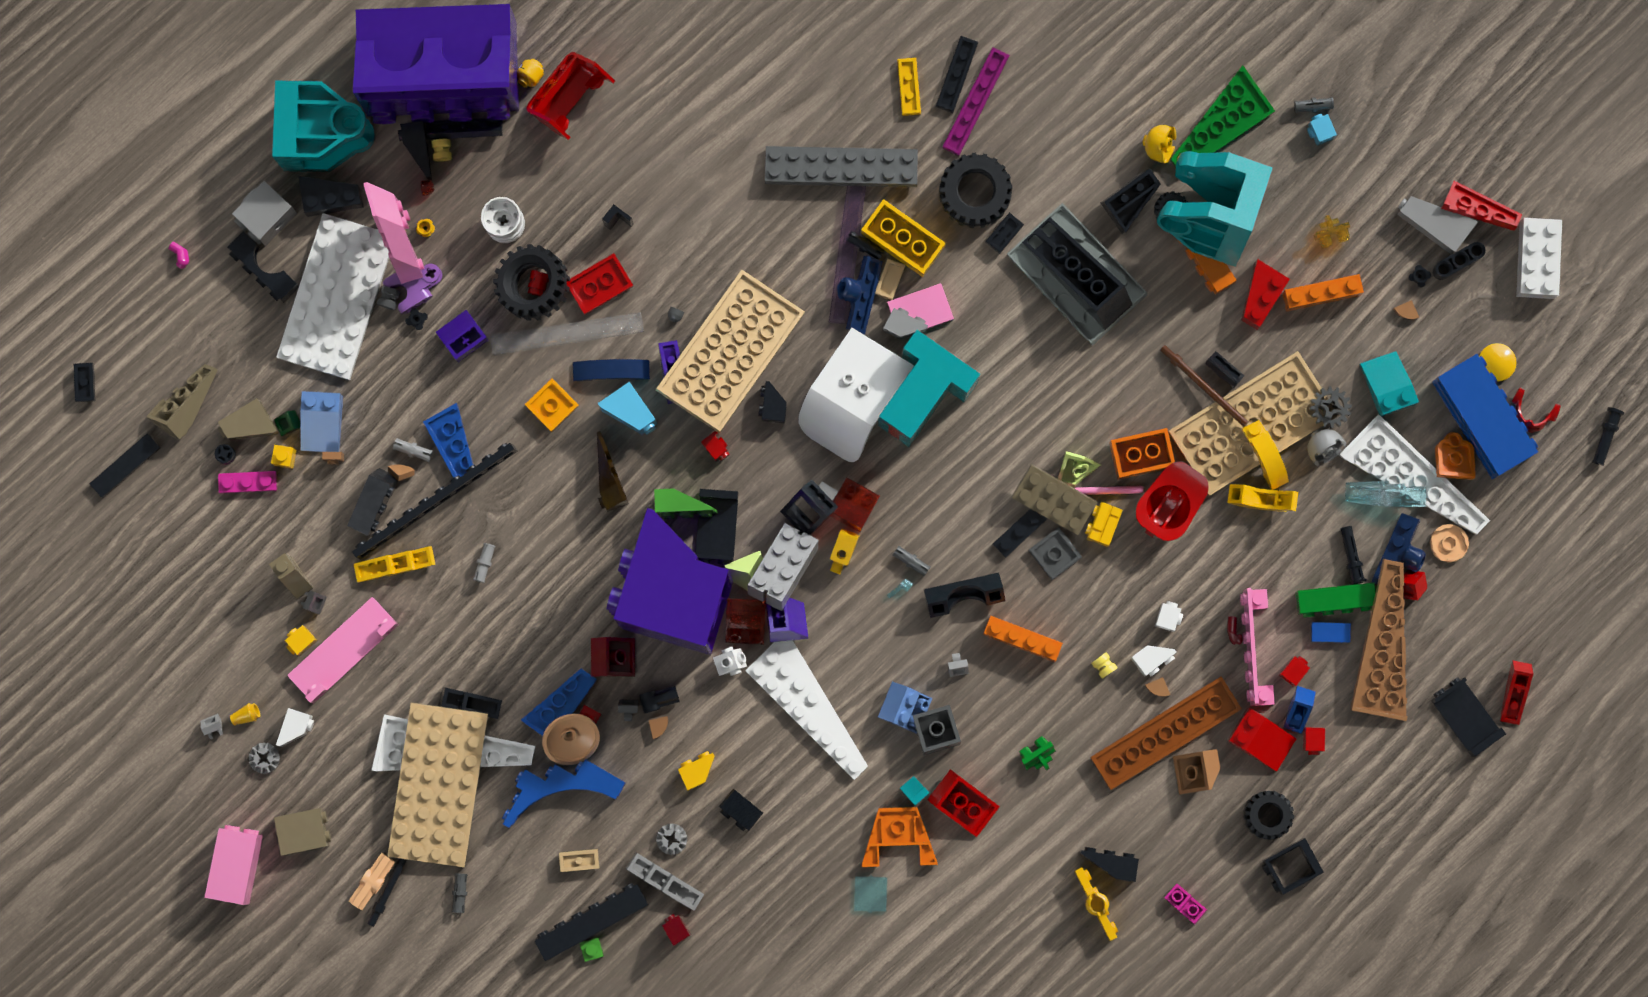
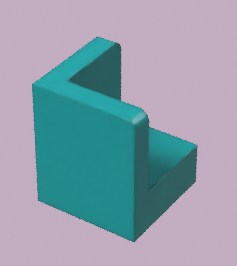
(914, 790)

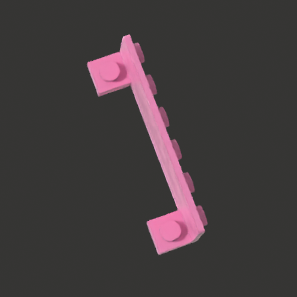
(1254, 600)
(342, 650)

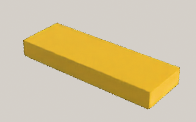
(909, 86)

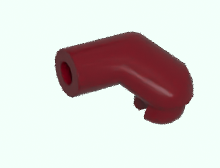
(1232, 630)

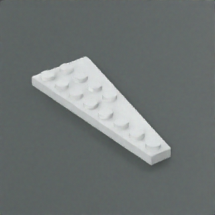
(1395, 461)
(793, 686)
(495, 751)

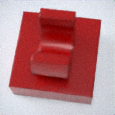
(592, 714)

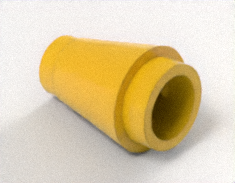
(246, 714)

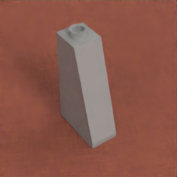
(1439, 225)

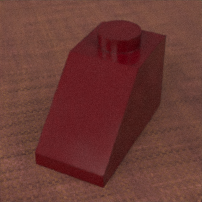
(675, 929)

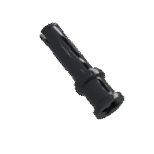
(1609, 427)
(1354, 564)

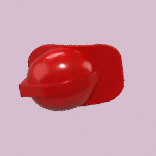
(1172, 501)

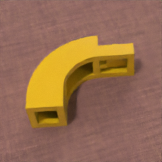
(1267, 454)
(1262, 498)

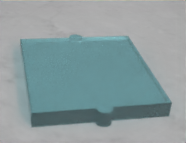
(870, 894)

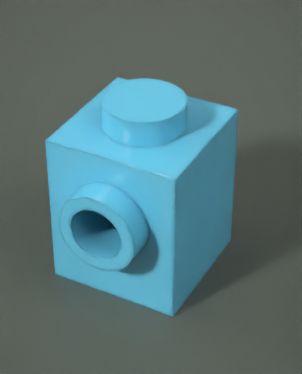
(1321, 129)

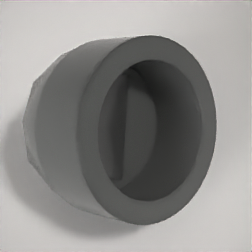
(675, 314)

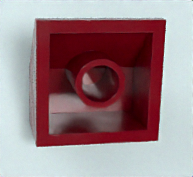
(612, 657)

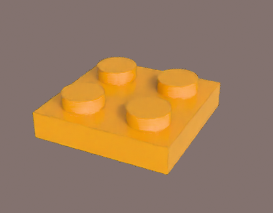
(551, 405)

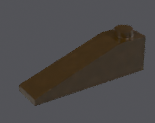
(609, 483)

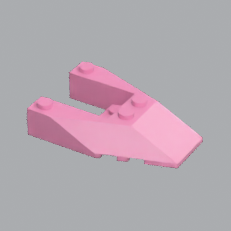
(392, 225)

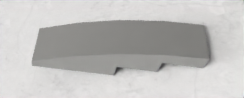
(664, 881)

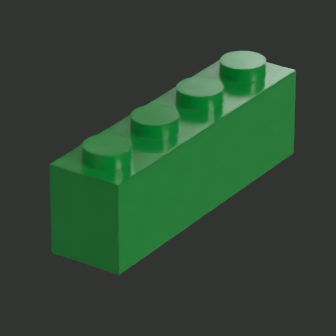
(1335, 599)

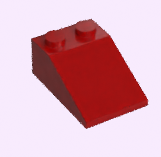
(1261, 739)
(963, 803)

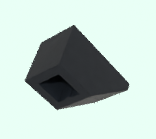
(773, 406)

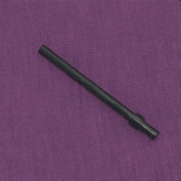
(379, 906)

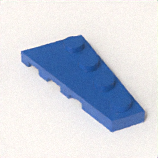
(450, 438)
(560, 702)

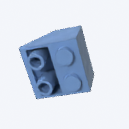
(902, 704)

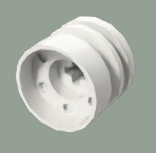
(499, 210)

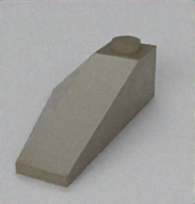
(180, 410)

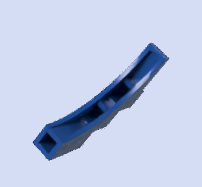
(558, 779)

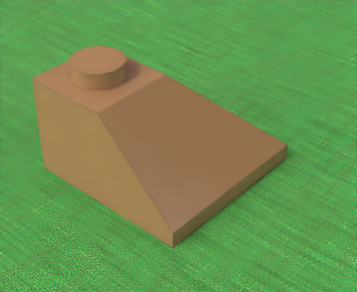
(1196, 771)

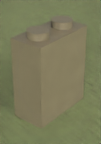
(302, 831)

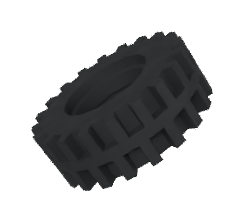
(961, 211)
(513, 269)

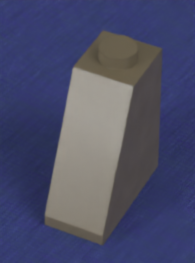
(248, 422)
(291, 575)

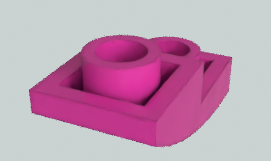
(1185, 904)

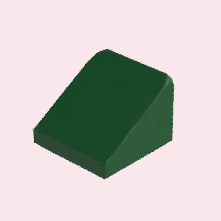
(288, 422)

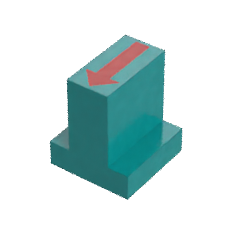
(925, 387)

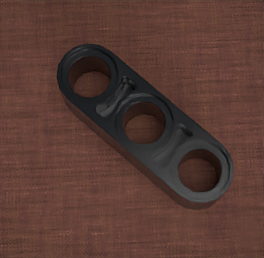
(1465, 254)

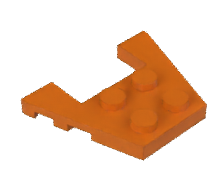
(898, 828)

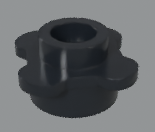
(1419, 270)
(421, 319)

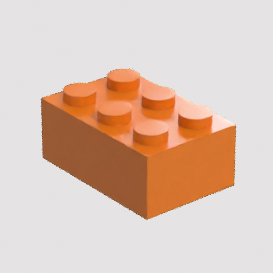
(1141, 453)

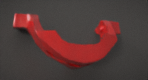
(1531, 427)

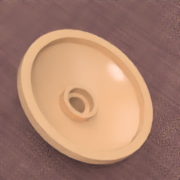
(574, 746)

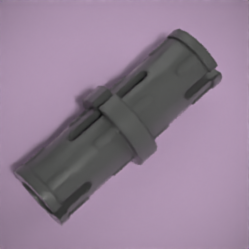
(1313, 105)
(911, 561)
(459, 893)

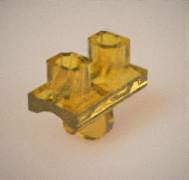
(1324, 235)

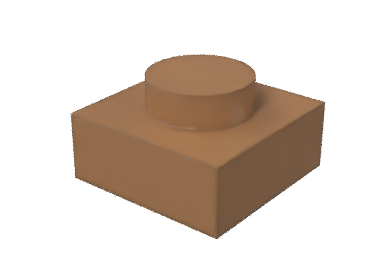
(333, 458)

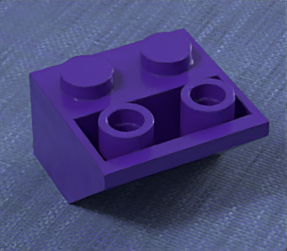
(462, 336)
(788, 623)

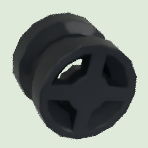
(223, 451)

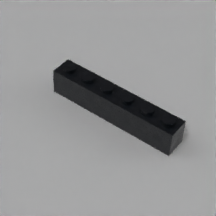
(590, 923)

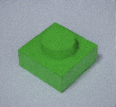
(591, 949)

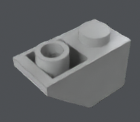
(902, 325)

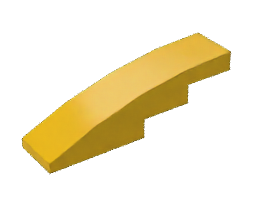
(394, 564)

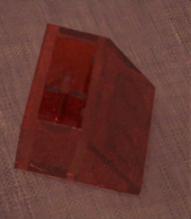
(854, 504)
(745, 621)

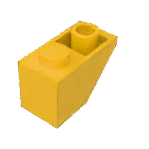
(696, 772)

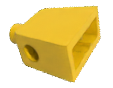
(847, 542)

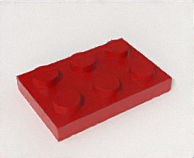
(599, 284)

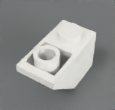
(1151, 657)

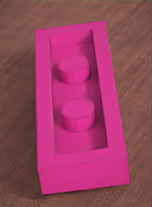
(247, 482)

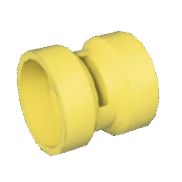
(441, 150)
(1100, 662)

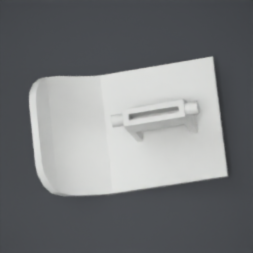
(851, 395)

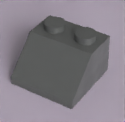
(936, 730)

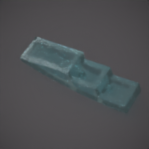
(1385, 494)

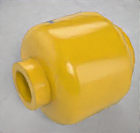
(530, 73)

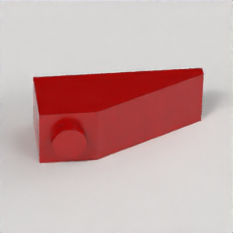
(1516, 692)

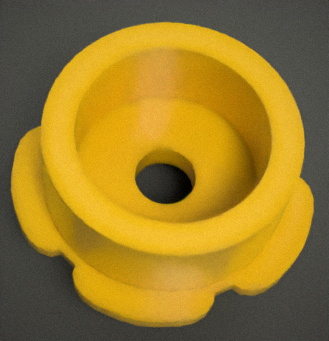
(420, 227)

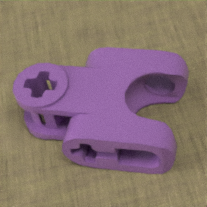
(417, 290)

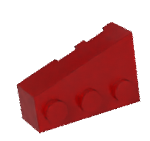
(1262, 294)

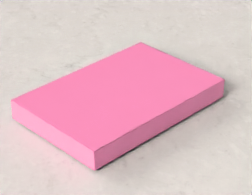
(927, 304)

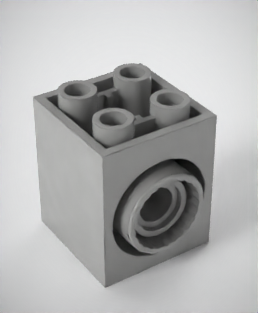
(263, 214)

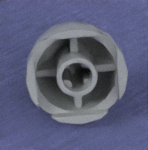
(1324, 445)

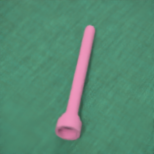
(1111, 490)

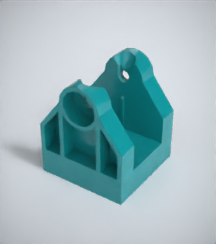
(316, 127)
(1233, 198)

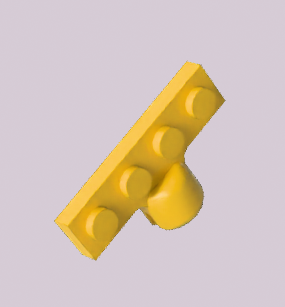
(1096, 903)

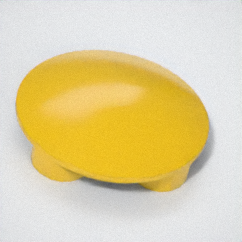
(1499, 360)

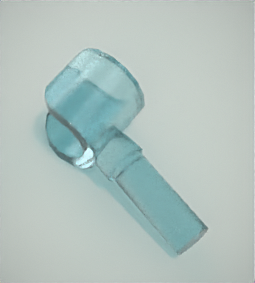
(905, 585)

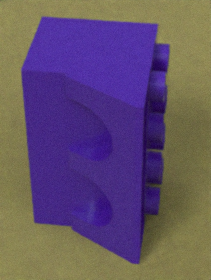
(436, 62)
(669, 590)

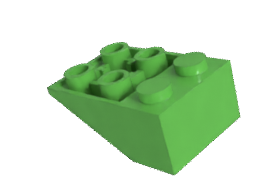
(673, 502)

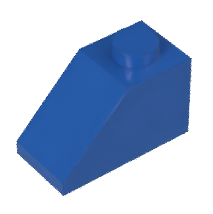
(1299, 709)

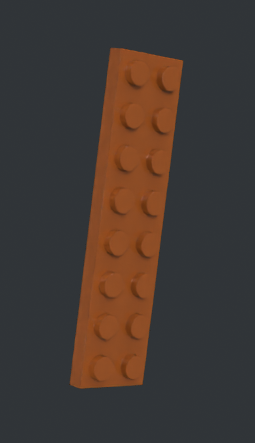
(1165, 733)

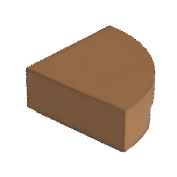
(1407, 311)
(401, 471)
(1158, 687)
(658, 726)

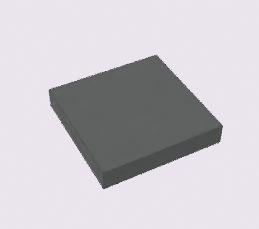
(1055, 553)

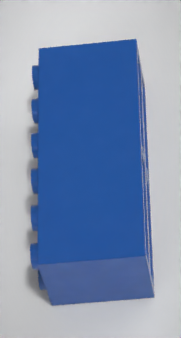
(1485, 416)

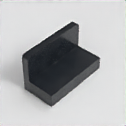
(614, 215)

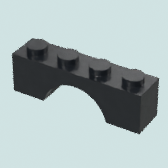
(279, 283)
(982, 588)

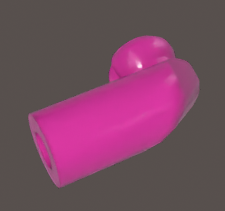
(182, 255)

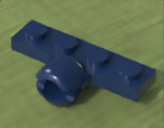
(860, 293)
(1400, 546)

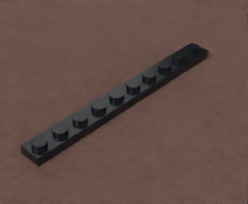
(428, 504)

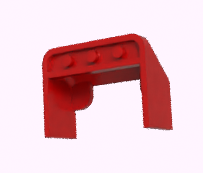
(564, 90)

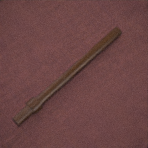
(1177, 361)

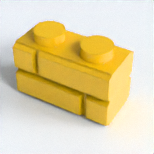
(1104, 524)

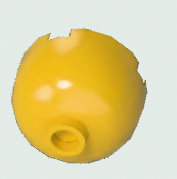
(1159, 143)

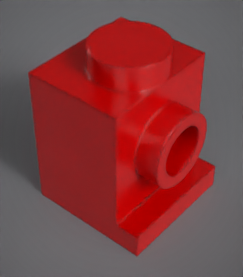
(715, 446)

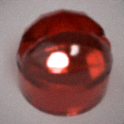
(426, 187)

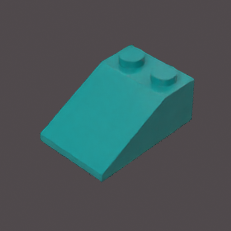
(1389, 384)

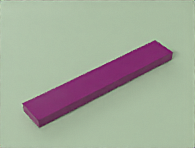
(975, 101)

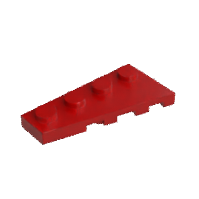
(1479, 207)

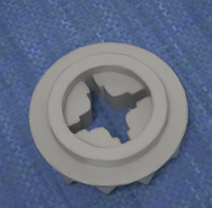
(273, 757)
(680, 835)

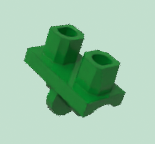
(1039, 757)

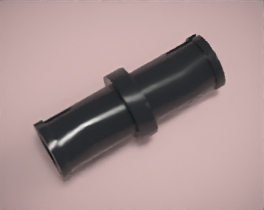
(864, 245)

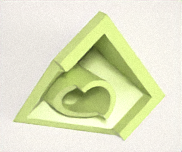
(1075, 468)
(744, 569)

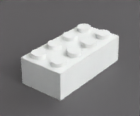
(1539, 258)

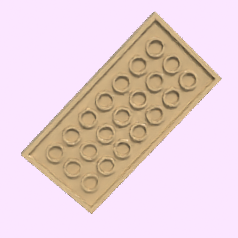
(730, 351)
(1277, 398)
(437, 785)

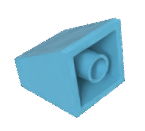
(629, 409)

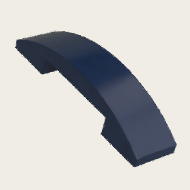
(611, 369)

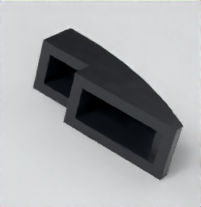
(470, 702)

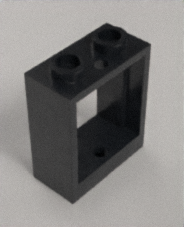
(810, 493)
(1310, 858)

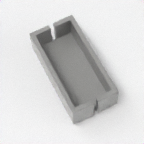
(783, 567)

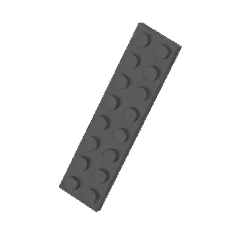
(841, 166)

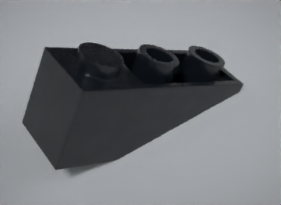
(1116, 866)

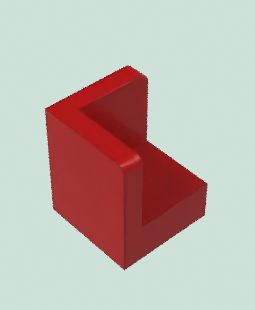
(1414, 585)

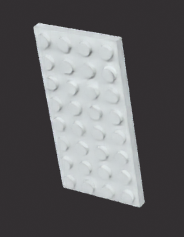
(335, 297)

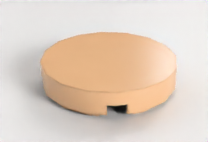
(1449, 543)

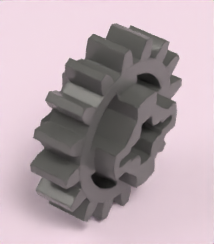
(1322, 404)

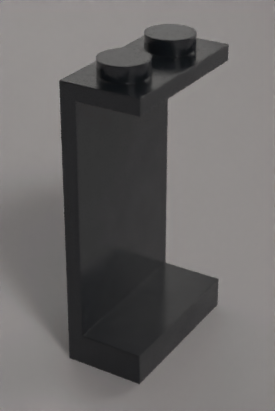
(717, 533)
(1467, 717)

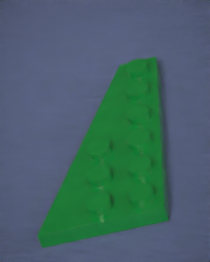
(1230, 116)

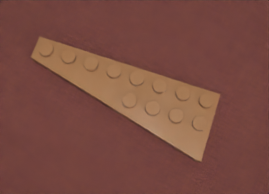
(1381, 672)

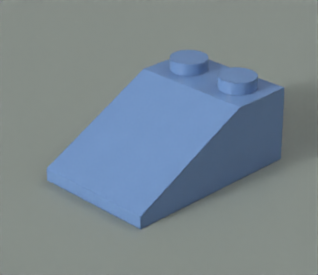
(321, 421)

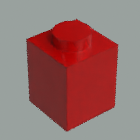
(1294, 670)
(1314, 740)

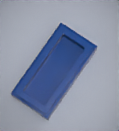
(1330, 632)

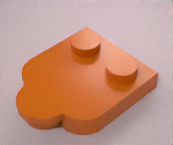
(1455, 458)

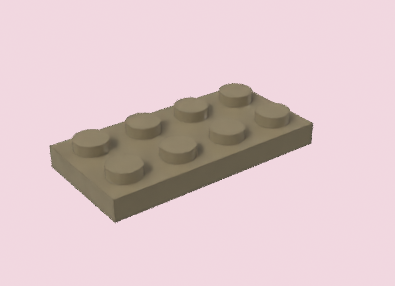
(1054, 499)

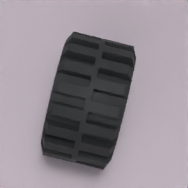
(1285, 819)

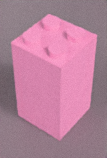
(234, 865)

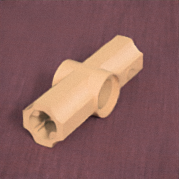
(372, 881)

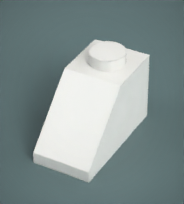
(294, 727)

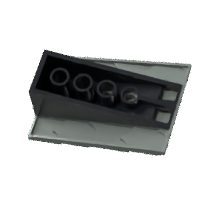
(1077, 274)

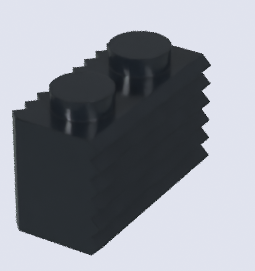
(741, 810)

